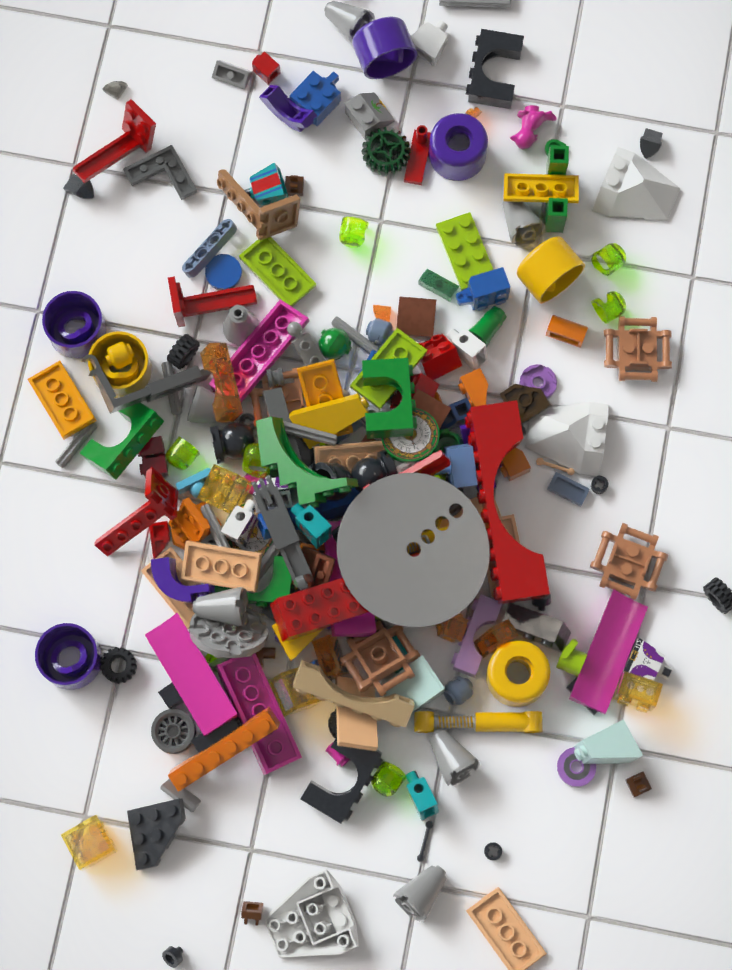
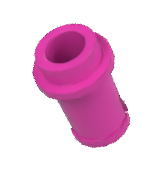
(338, 757)

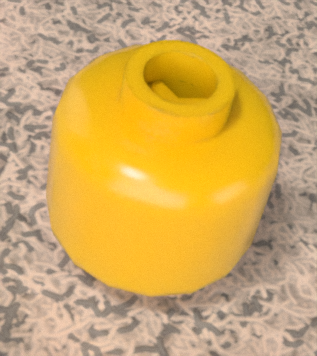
(119, 355)

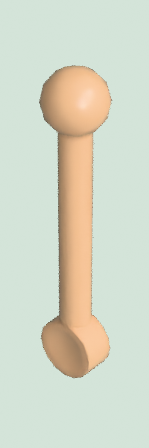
(540, 461)

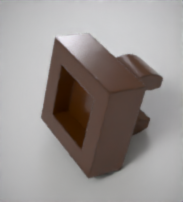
(294, 185)
(638, 784)
(252, 910)

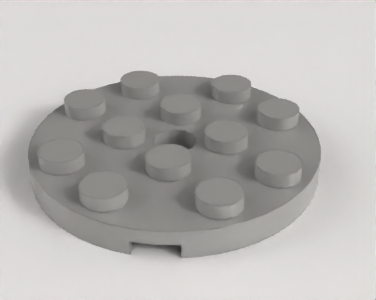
(240, 642)

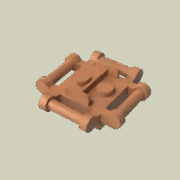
(637, 349)
(291, 391)
(628, 561)
(380, 658)

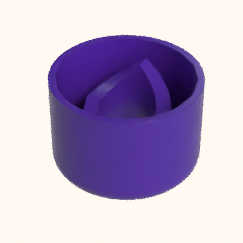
(384, 47)
(458, 164)
(61, 311)
(54, 642)

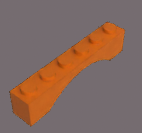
(475, 389)
(225, 749)

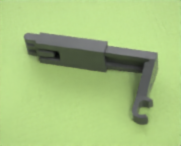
(152, 390)
(283, 532)

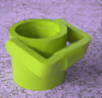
(571, 659)

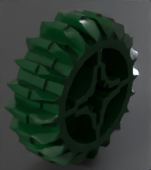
(372, 157)

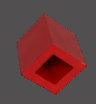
(266, 67)

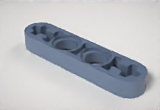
(223, 232)

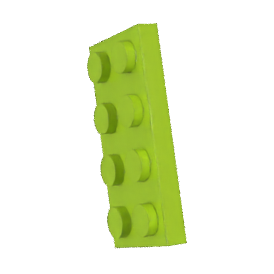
(463, 248)
(277, 271)
(396, 346)

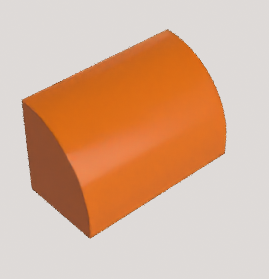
(566, 331)

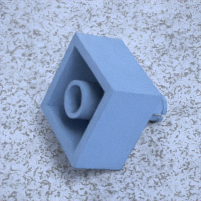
(462, 467)

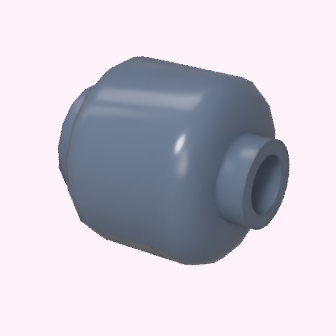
(379, 331)
(458, 690)

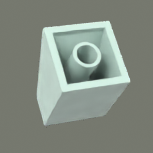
(421, 688)
(609, 746)

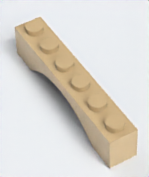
(392, 708)

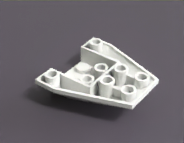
(313, 920)

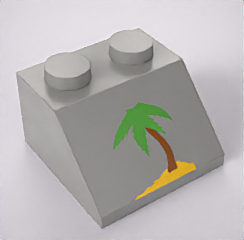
(368, 113)

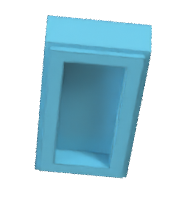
(193, 483)

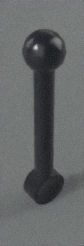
(429, 824)

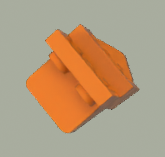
(189, 524)

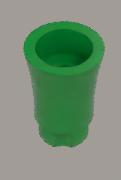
(488, 325)

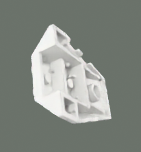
(635, 189)
(571, 436)

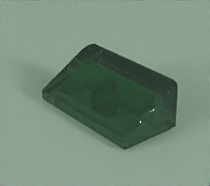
(438, 285)

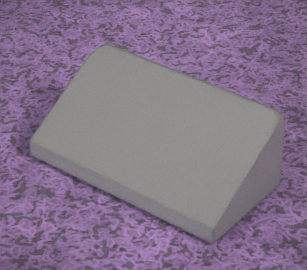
(231, 74)
(190, 801)

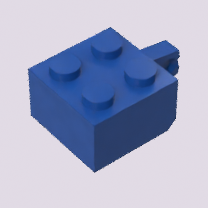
(318, 95)
(485, 290)

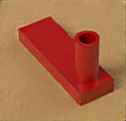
(418, 156)

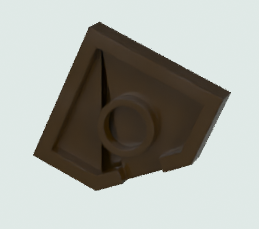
(530, 400)

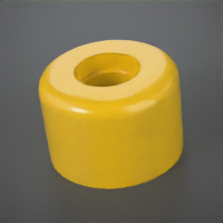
(550, 269)
(123, 382)
(518, 694)

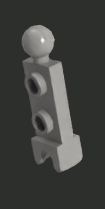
(304, 345)

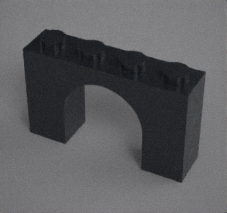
(492, 45)
(173, 699)
(339, 804)

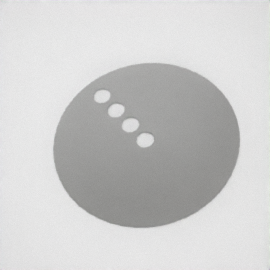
(375, 554)

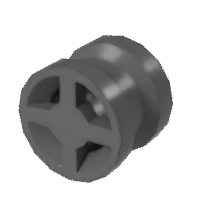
(275, 377)

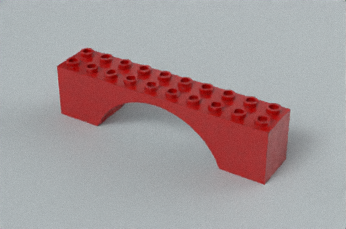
(515, 569)
(315, 609)

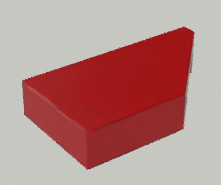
(159, 537)

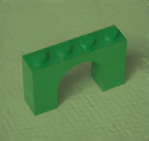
(556, 208)
(399, 421)
(116, 458)
(279, 585)

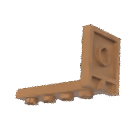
(268, 219)

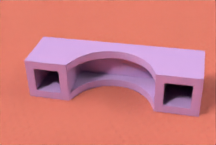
(468, 658)

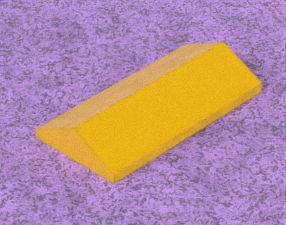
(540, 187)

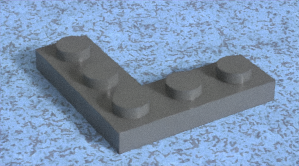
(167, 161)

